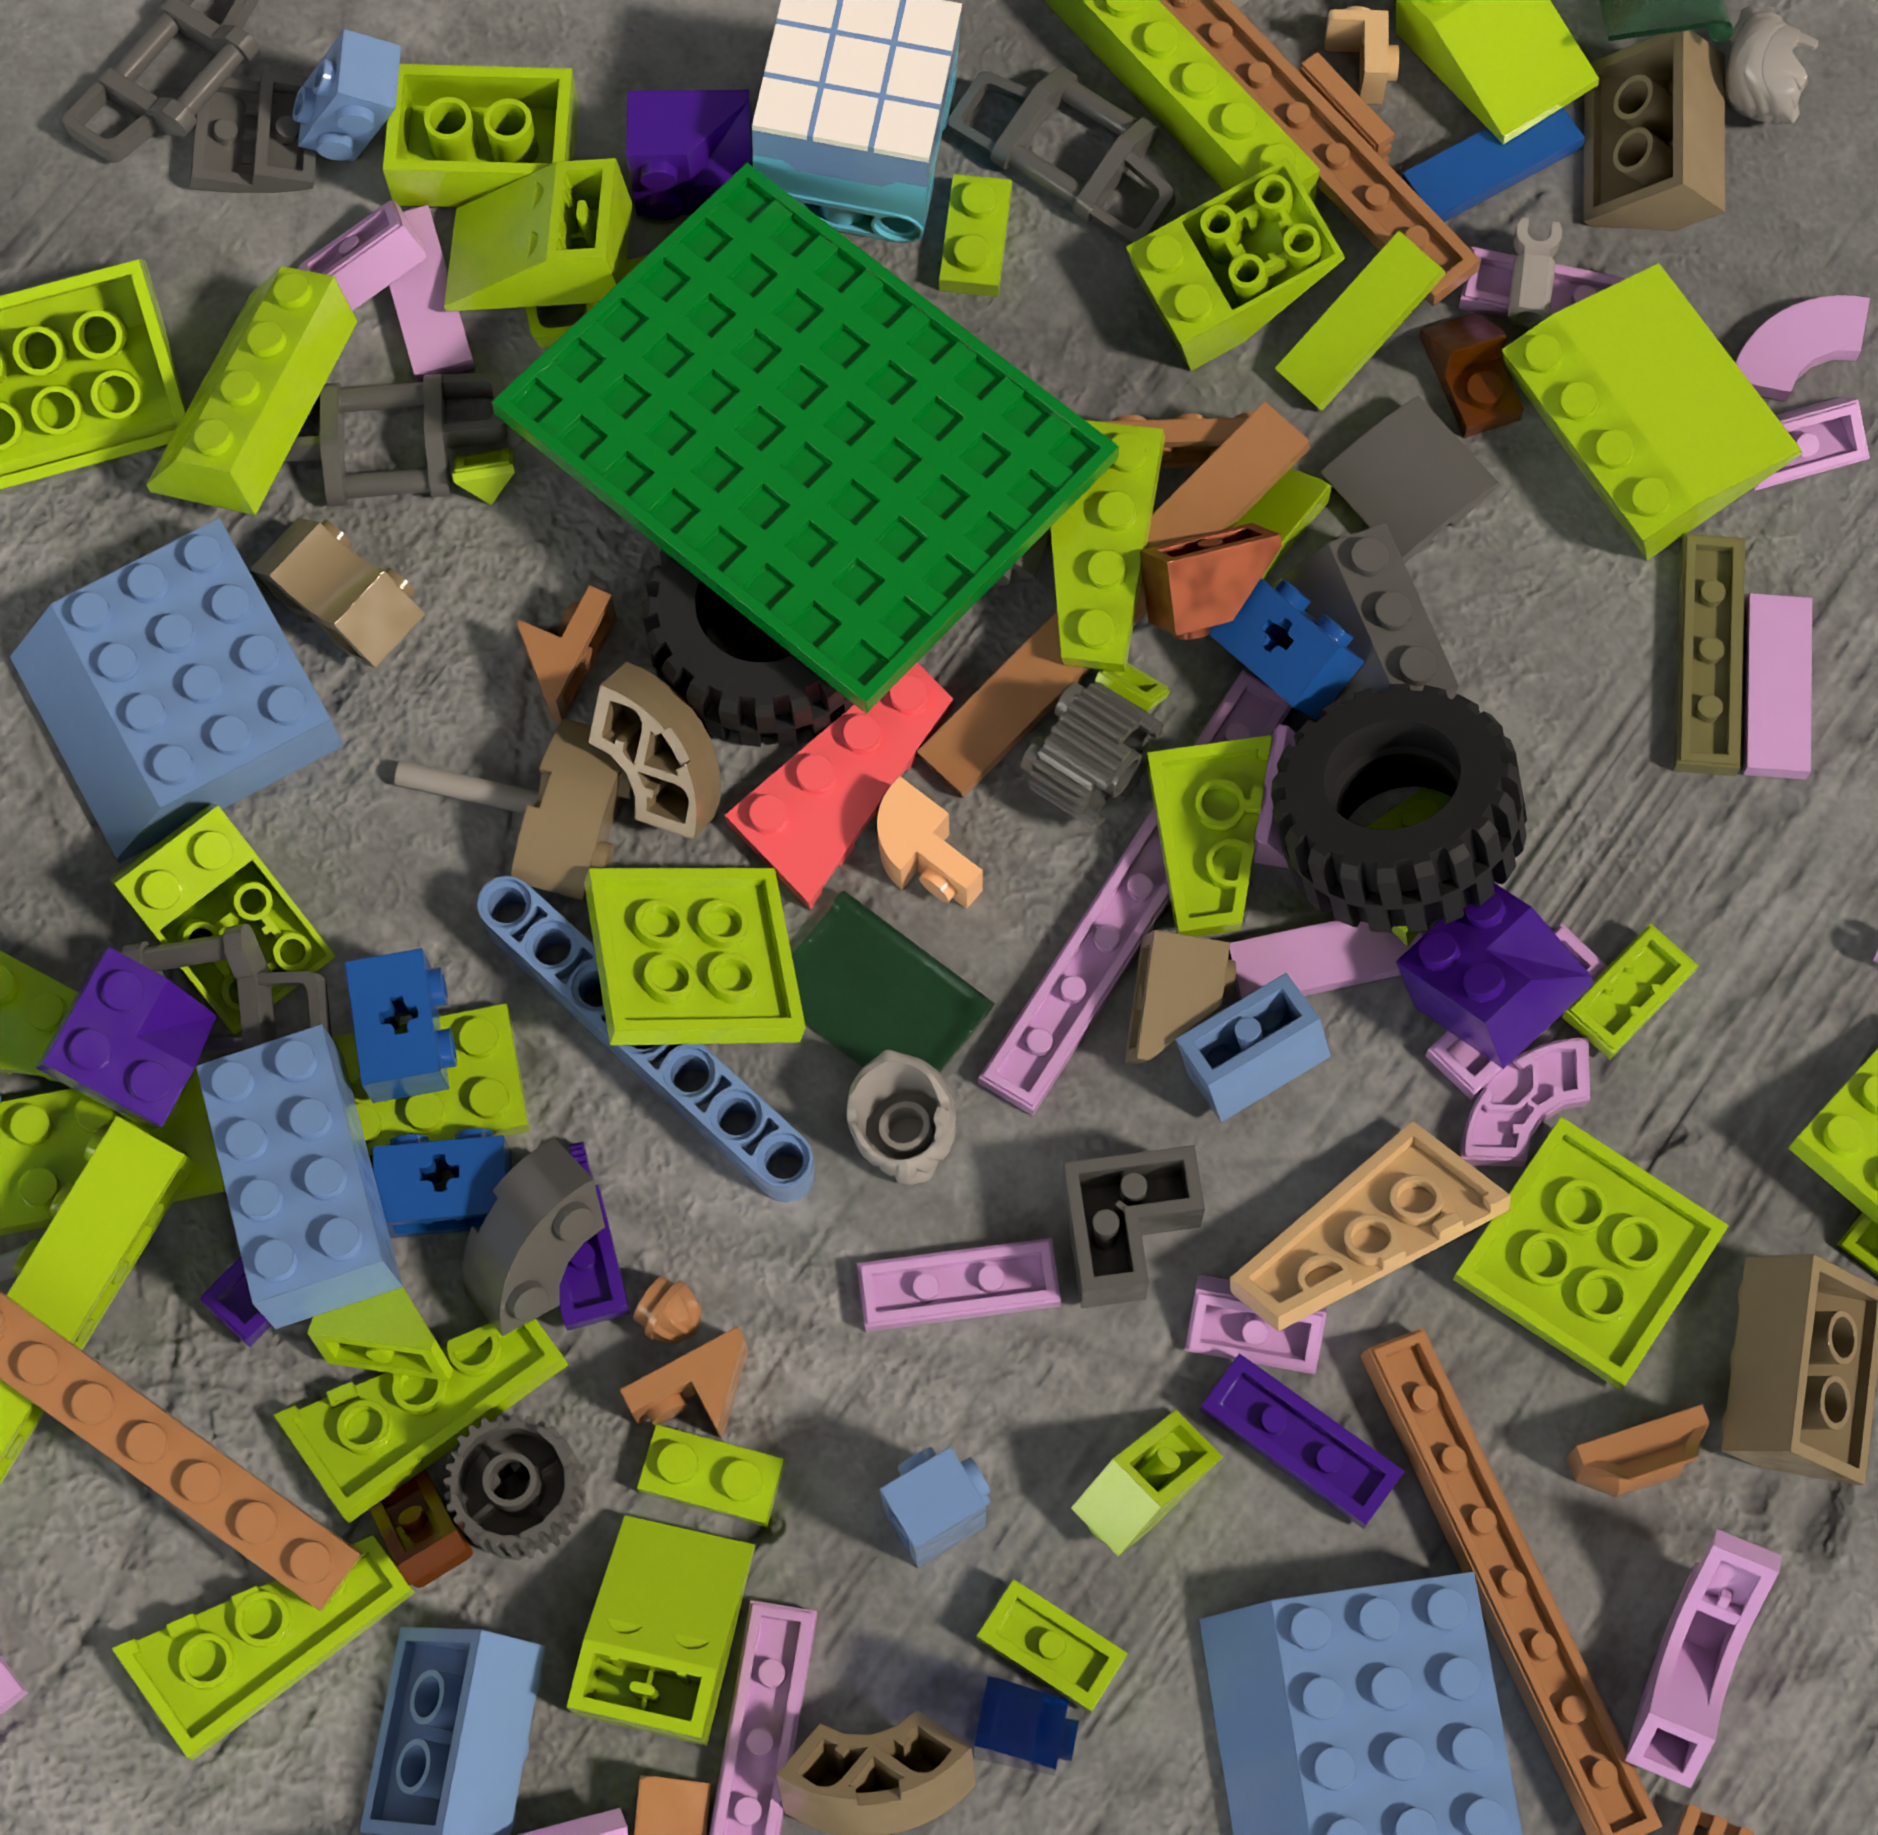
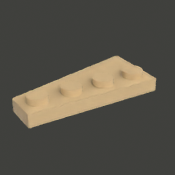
(1372, 1223)

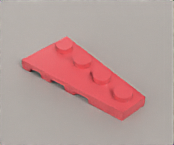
(829, 791)

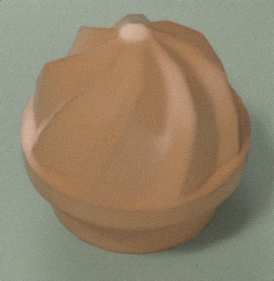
(668, 1311)

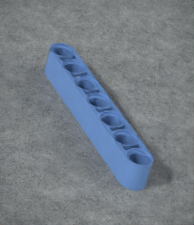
(657, 1066)

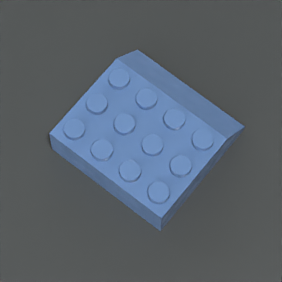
(171, 689)
(1361, 1713)

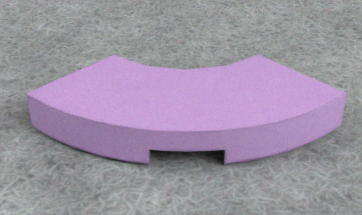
(1802, 339)
(1522, 1098)

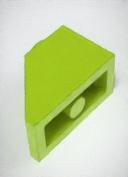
(380, 1336)
(1145, 1482)

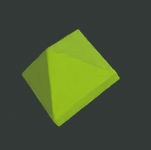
(484, 472)
(1135, 686)

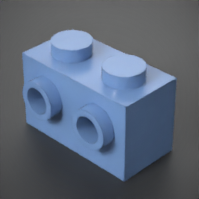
(348, 96)
(1253, 1047)
(935, 1502)

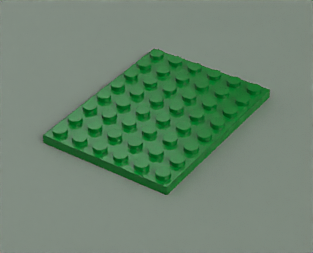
(806, 435)

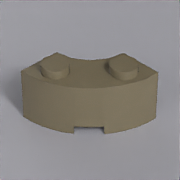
(347, 597)
(659, 748)
(572, 815)
(878, 1779)

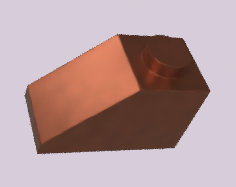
(1205, 578)

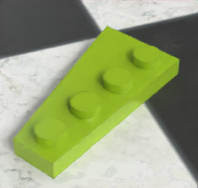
(1099, 551)
(394, 1426)
(239, 1656)

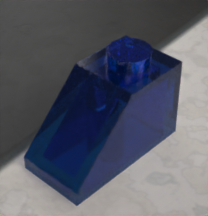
(1024, 1728)

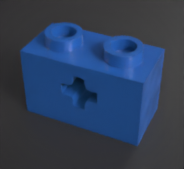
(1310, 669)
(380, 994)
(412, 1166)

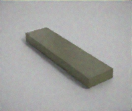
(1709, 655)

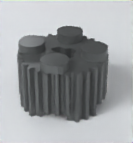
(1090, 752)
(538, 1516)

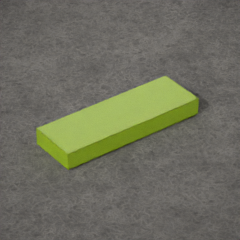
(1360, 320)

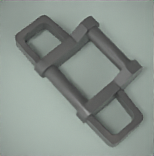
(1047, 95)
(166, 115)
(438, 435)
(254, 984)

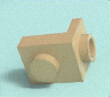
(1367, 33)

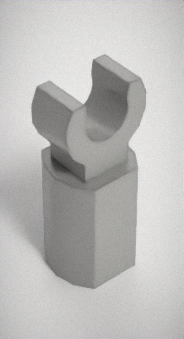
(1532, 275)

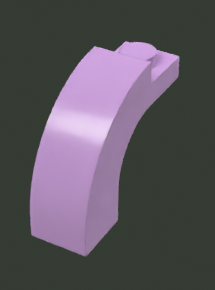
(1697, 1657)

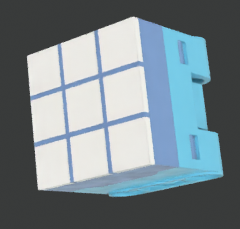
(858, 109)

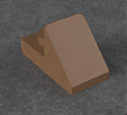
(565, 661)
(707, 1371)

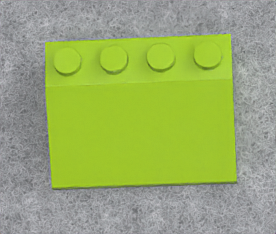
(84, 373)
(1649, 407)

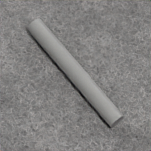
(464, 787)

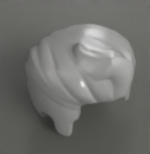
(1762, 71)
(902, 1116)

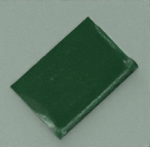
(881, 991)

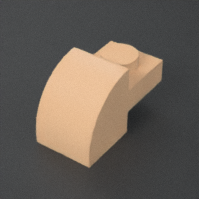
(913, 841)

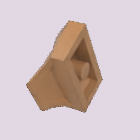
(1640, 1453)

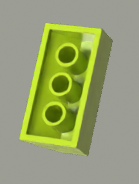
(257, 393)

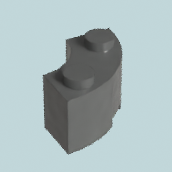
(529, 1237)

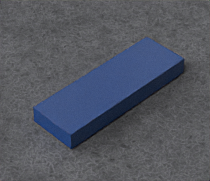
(1486, 167)

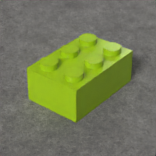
(475, 130)

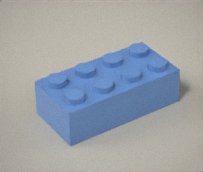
(298, 1177)

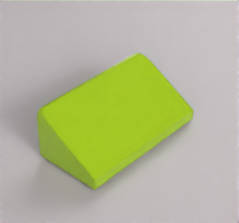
(1289, 509)

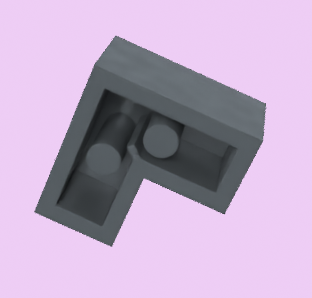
(1117, 1202)

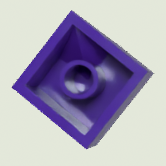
(685, 146)
(1494, 976)
(128, 1039)

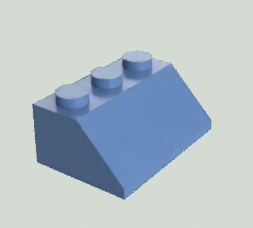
(453, 1733)

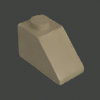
(1175, 989)

